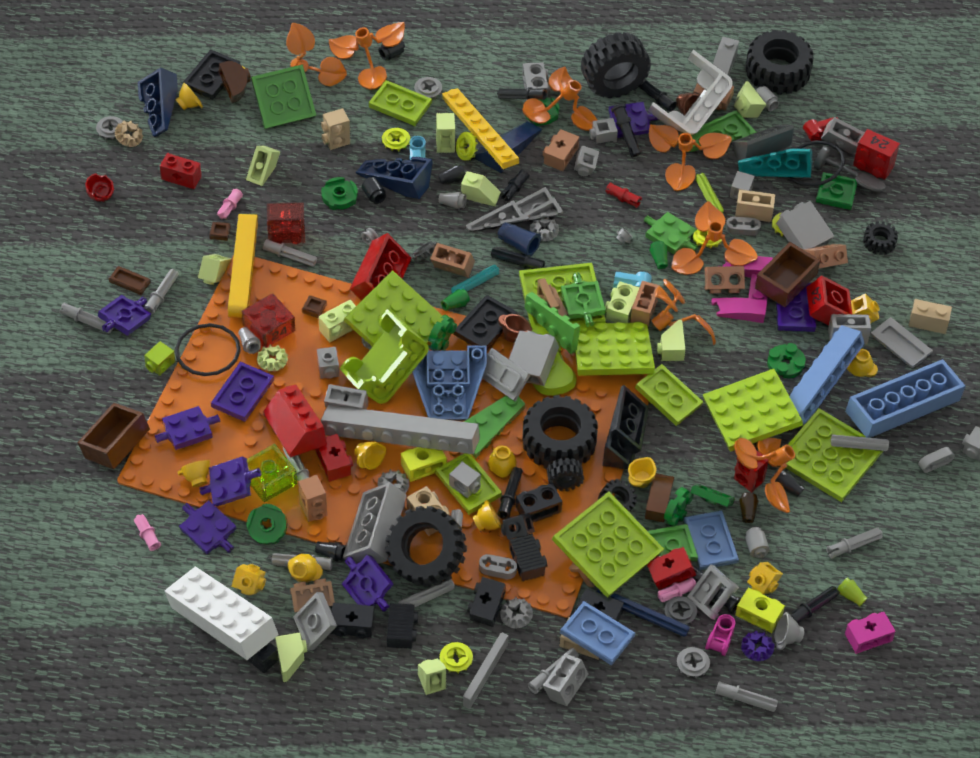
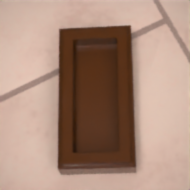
(129, 280)

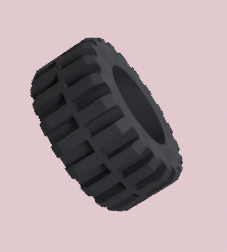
(779, 46)
(609, 51)
(565, 413)
(408, 528)

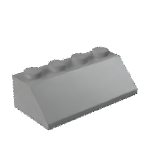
(372, 522)

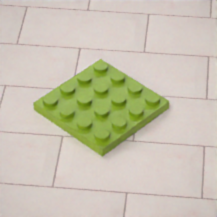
(557, 277)
(401, 300)
(614, 349)
(752, 409)
(827, 466)
(607, 544)

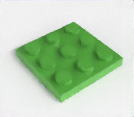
(283, 96)

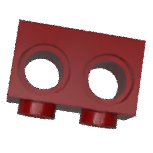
(751, 478)

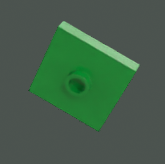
(838, 192)
(712, 496)

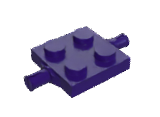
(639, 117)
(124, 315)
(187, 428)
(230, 481)
(207, 527)
(367, 582)

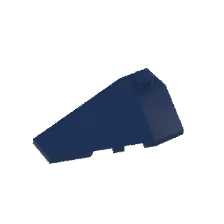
(159, 94)
(516, 139)
(404, 177)

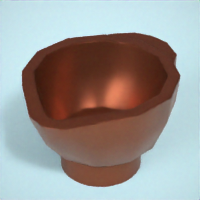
(685, 101)
(512, 325)

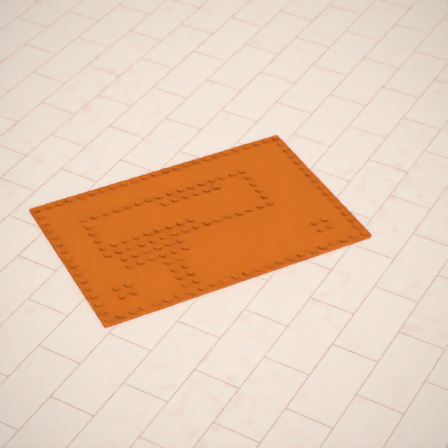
(155, 465)

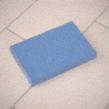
(711, 540)
(597, 633)

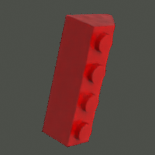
(380, 260)
(294, 421)

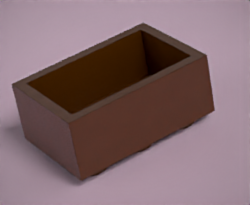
(787, 274)
(113, 435)

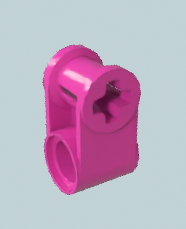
(720, 638)

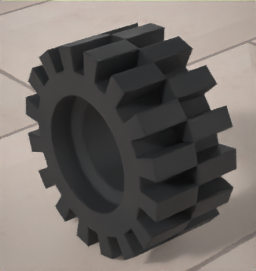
(882, 230)
(565, 474)
(623, 491)

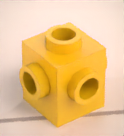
(865, 306)
(764, 578)
(249, 579)

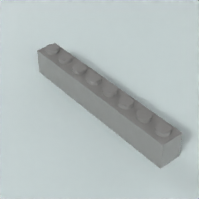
(401, 429)

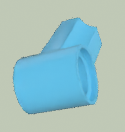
(417, 147)
(632, 279)

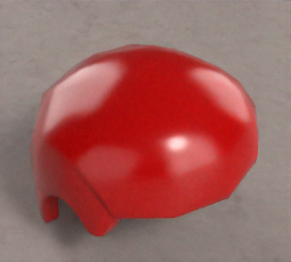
(99, 187)

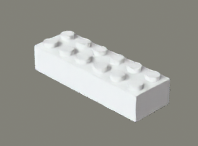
(221, 613)

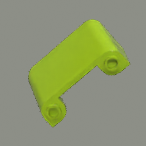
(387, 361)

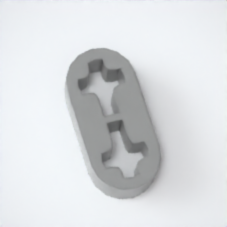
(743, 225)
(936, 459)
(497, 566)

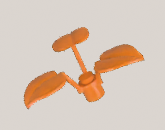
(301, 40)
(345, 47)
(560, 82)
(682, 176)
(712, 220)
(665, 318)
(777, 457)

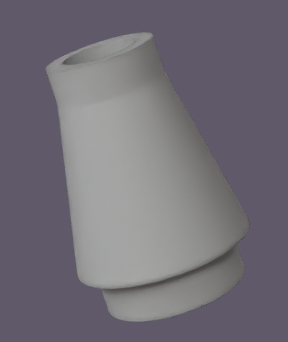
(455, 200)
(249, 341)

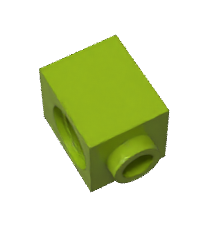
(159, 358)

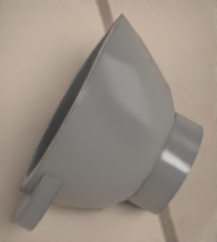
(787, 631)

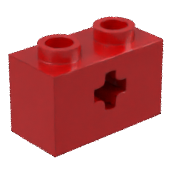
(180, 171)
(334, 458)
(680, 568)

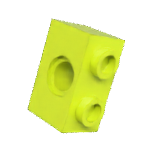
(421, 462)
(767, 618)

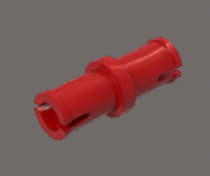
(623, 194)

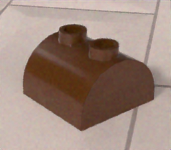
(234, 79)

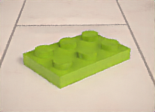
(400, 103)
(669, 395)
(474, 502)

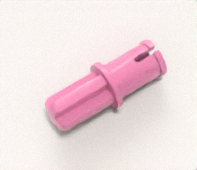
(229, 203)
(147, 532)
(676, 589)

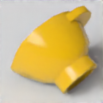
(187, 98)
(863, 365)
(369, 454)
(502, 461)
(196, 472)
(641, 472)
(487, 518)
(304, 568)

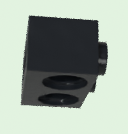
(540, 507)

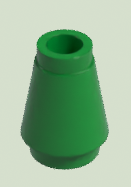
(659, 254)
(455, 300)

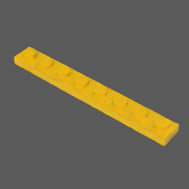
(480, 128)

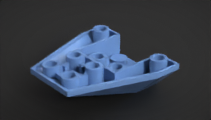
(450, 381)

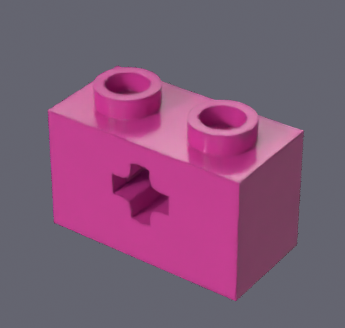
(869, 632)

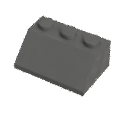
(764, 142)

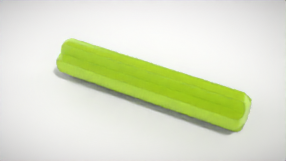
(707, 191)

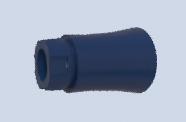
(519, 238)

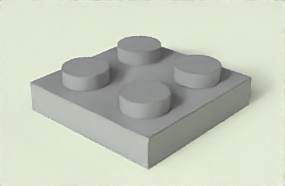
(315, 620)

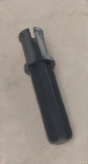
(522, 93)
(659, 96)
(525, 261)
(508, 499)
(806, 609)

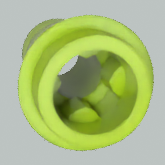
(852, 592)

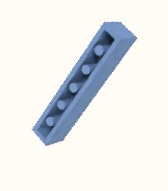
(826, 371)

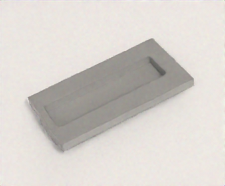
(901, 342)
(505, 374)

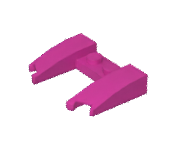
(748, 308)

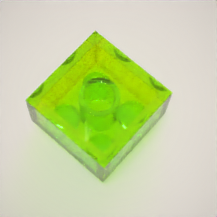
(276, 473)

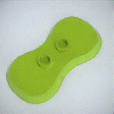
(561, 376)

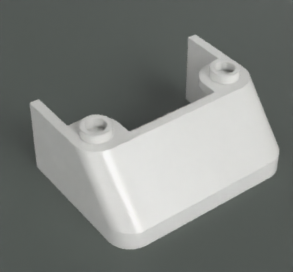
(715, 85)

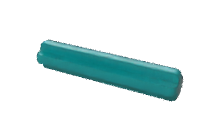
(477, 279)

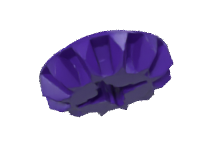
(761, 653)

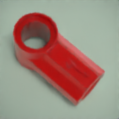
(815, 129)

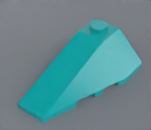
(779, 164)

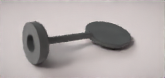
(866, 180)

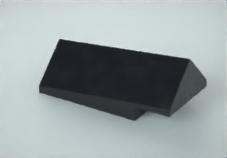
(626, 430)

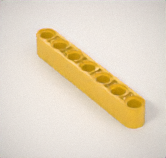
(242, 264)

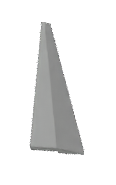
(531, 207)

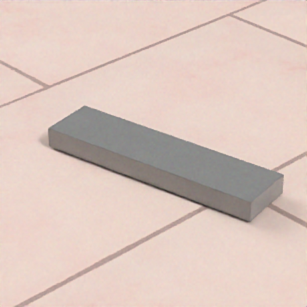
(485, 670)

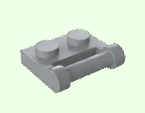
(708, 587)

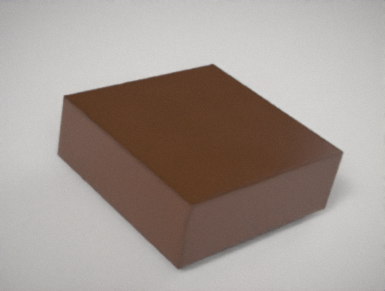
(220, 231)
(314, 306)

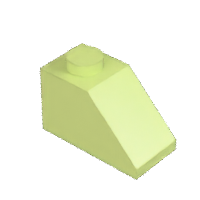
(749, 102)
(262, 164)
(479, 189)
(213, 268)
(672, 343)
(290, 653)
(432, 675)

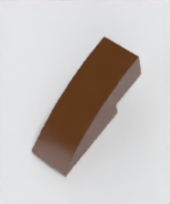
(659, 497)

